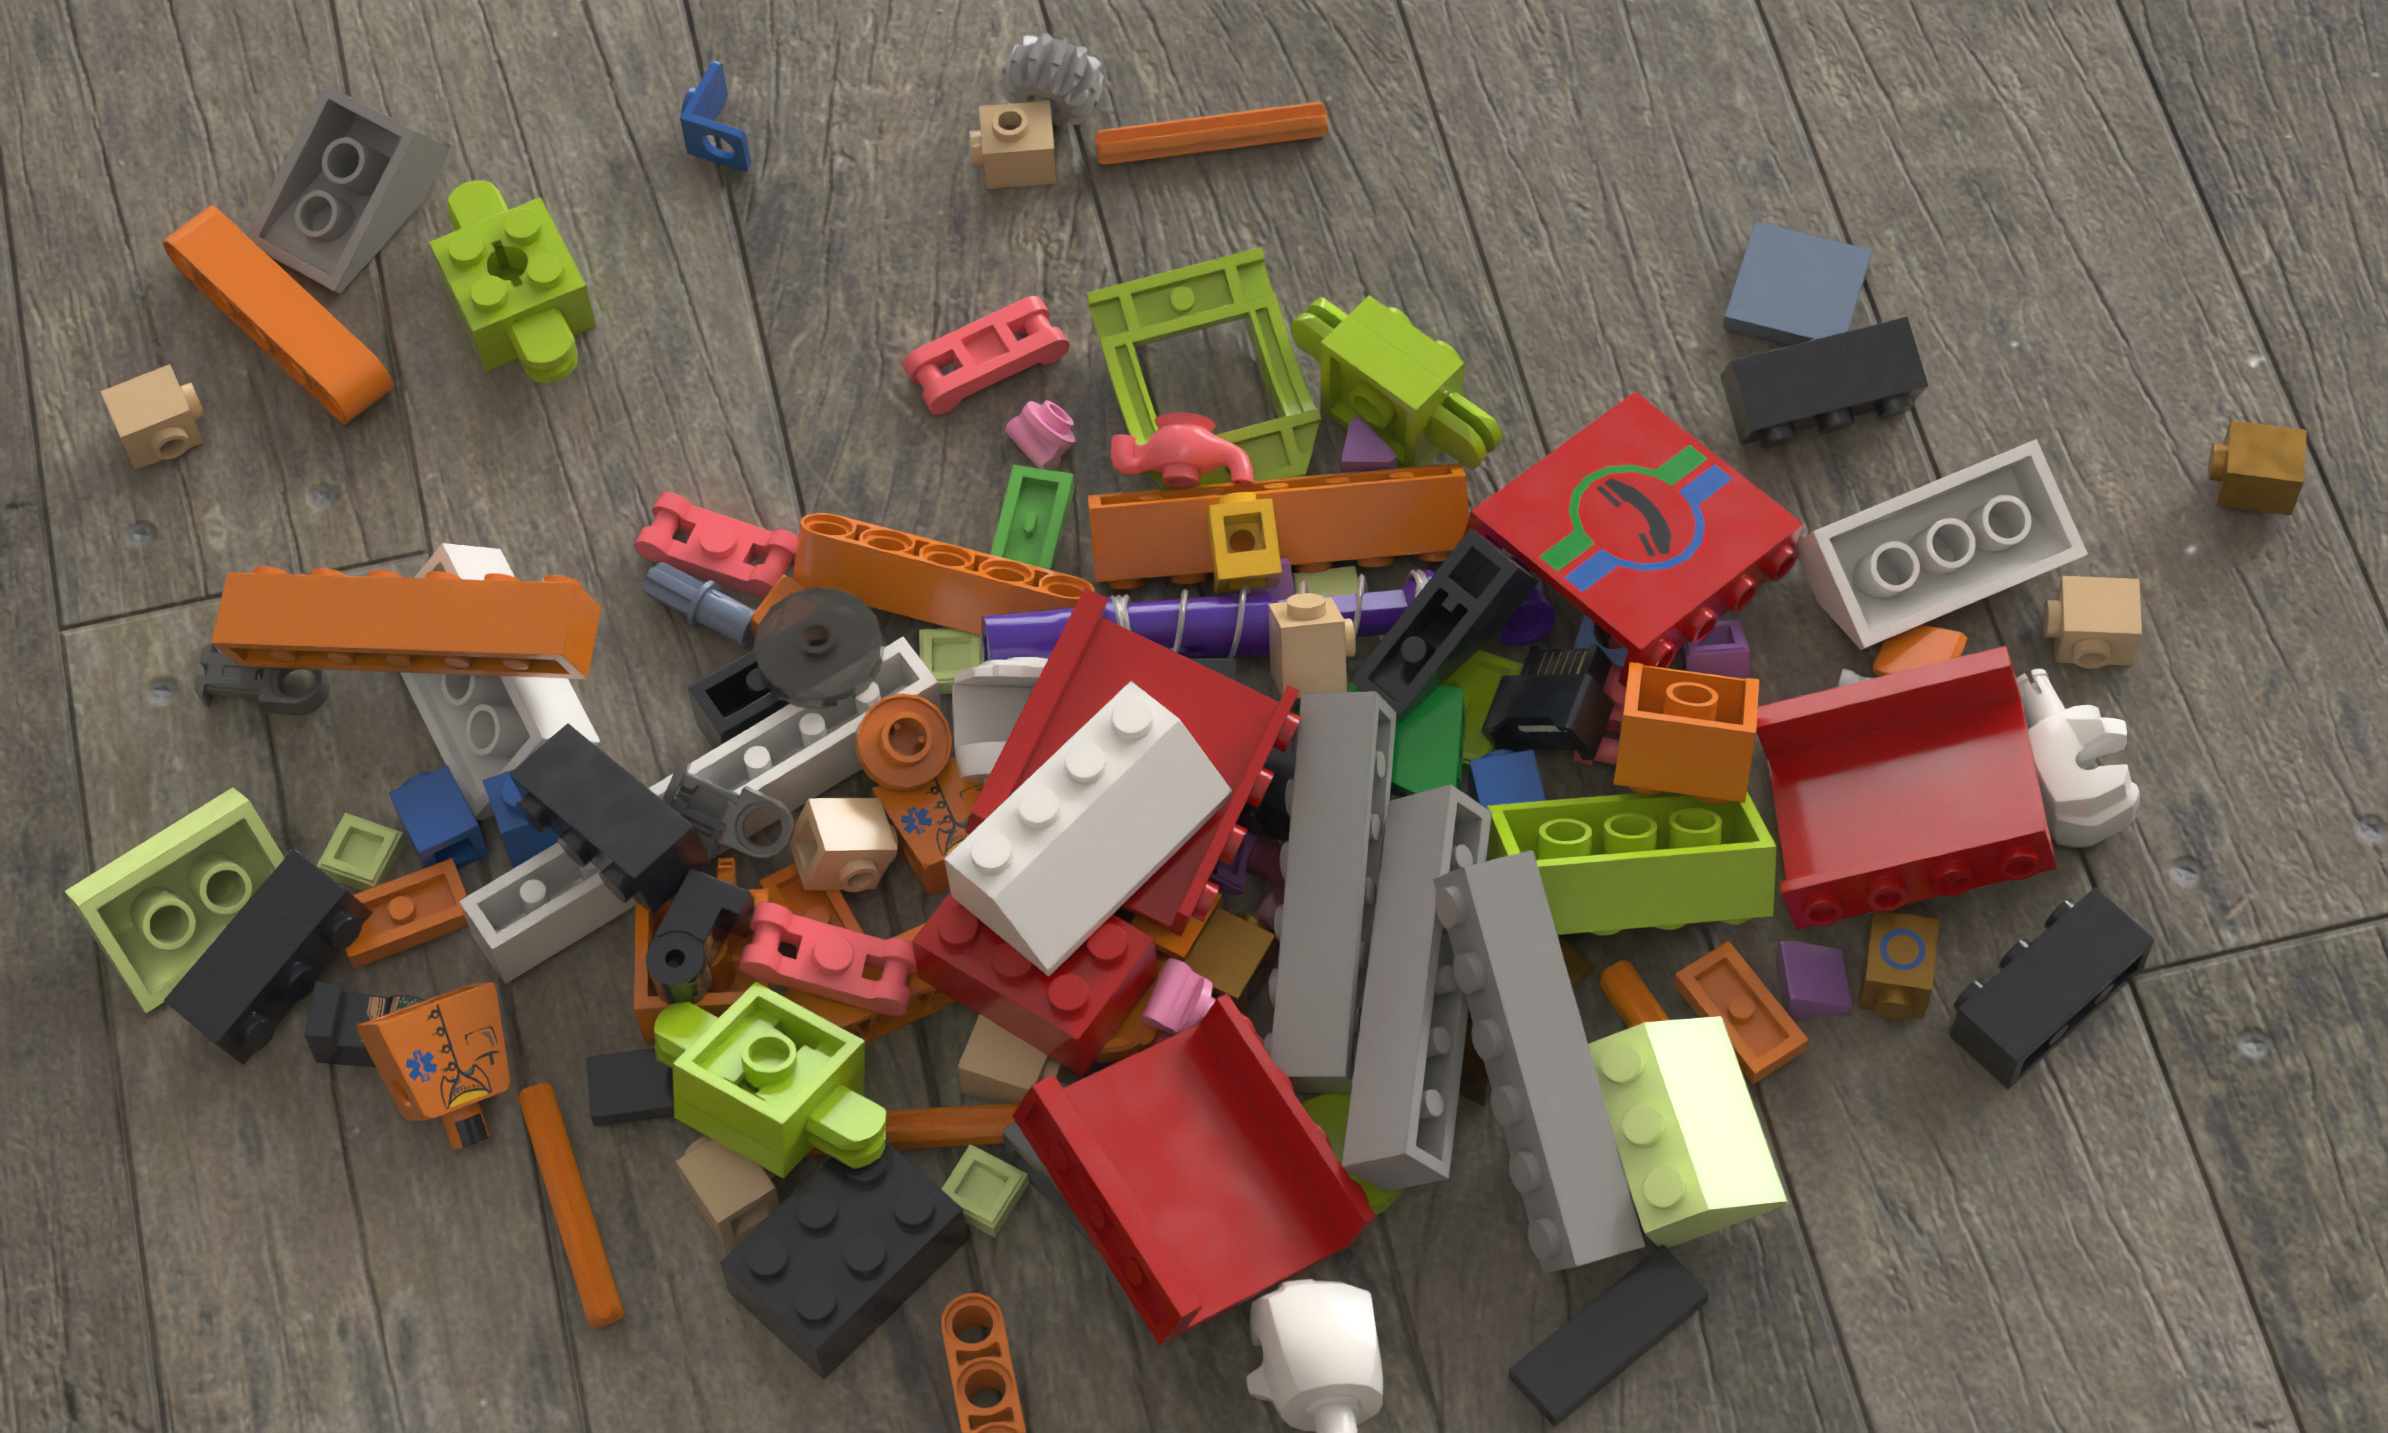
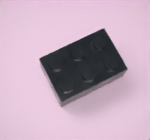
(844, 1255)

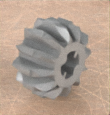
(1054, 73)

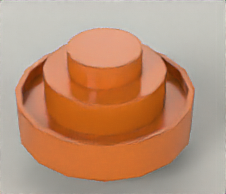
(903, 742)

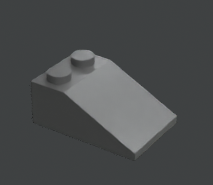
(344, 189)

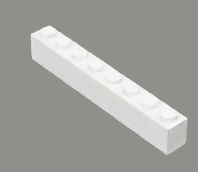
(786, 756)

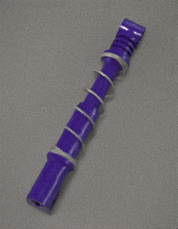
(1238, 623)

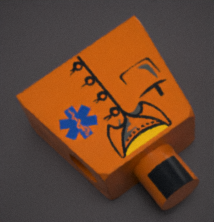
(930, 823)
(443, 1058)

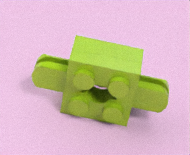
(512, 282)
(1395, 382)
(771, 1081)

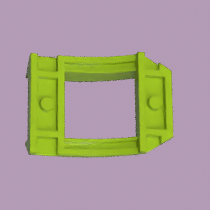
(1196, 300)

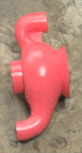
(1181, 452)

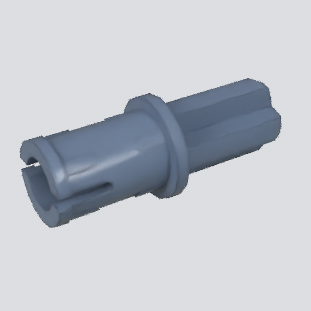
(700, 603)

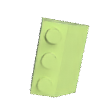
(176, 893)
(1685, 1128)

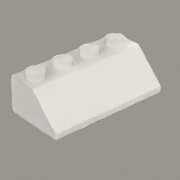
(1941, 546)
(489, 721)
(1087, 829)

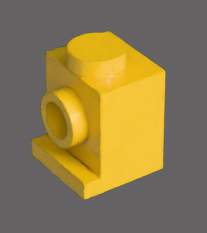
(1252, 518)

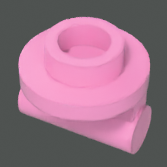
(1042, 433)
(1178, 999)

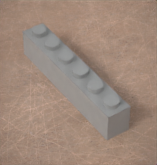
(1330, 885)
(1411, 1002)
(1537, 1062)

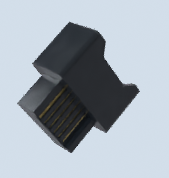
(1552, 703)

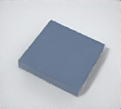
(1796, 286)

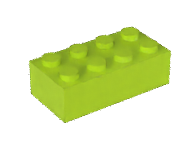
(1642, 859)

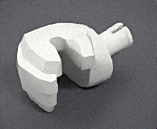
(986, 710)
(2078, 802)
(1317, 1355)

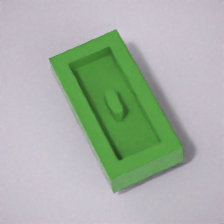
(1034, 516)

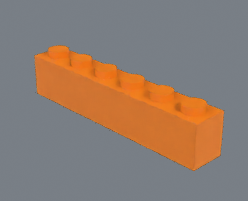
(1316, 521)
(408, 623)

